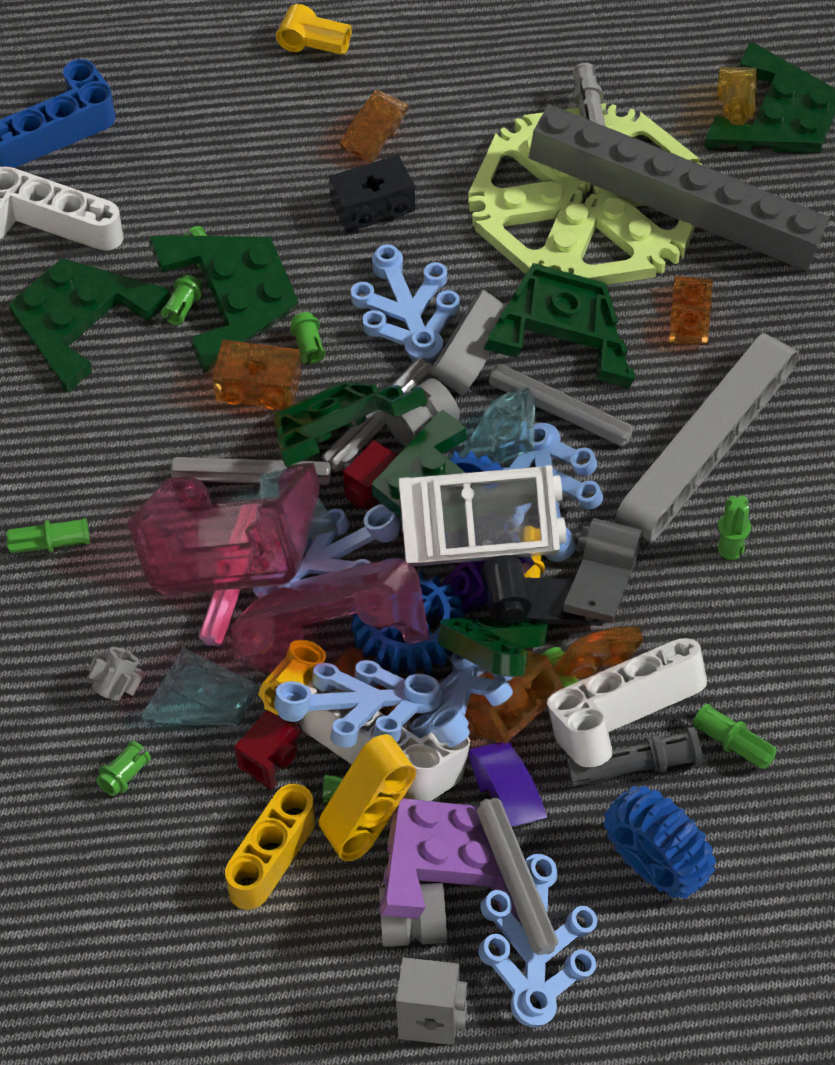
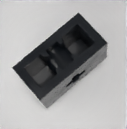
(372, 193)

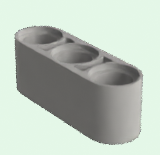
(464, 352)

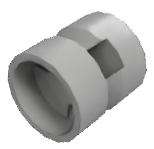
(408, 425)
(428, 928)

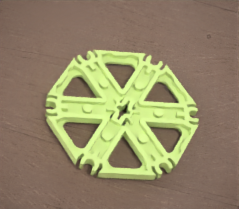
(561, 199)

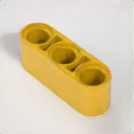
(367, 797)
(270, 865)

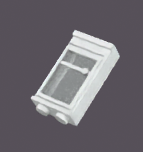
(481, 515)

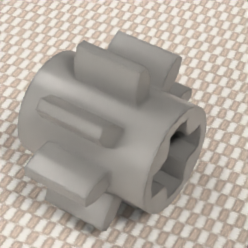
(115, 673)

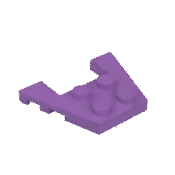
(436, 845)

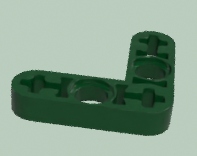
(492, 643)

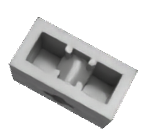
(430, 1001)

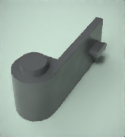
(605, 569)

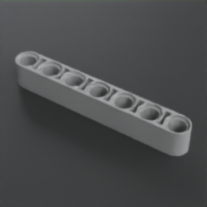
(707, 436)

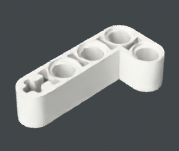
(58, 210)
(622, 694)
(435, 763)

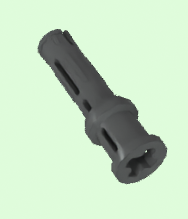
(654, 754)

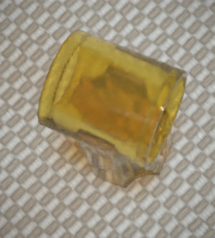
(737, 91)

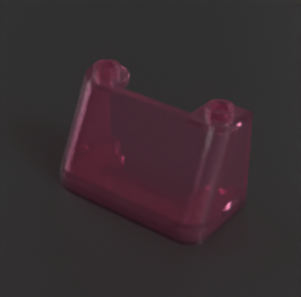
(225, 545)
(380, 592)

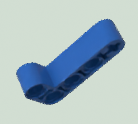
(59, 120)

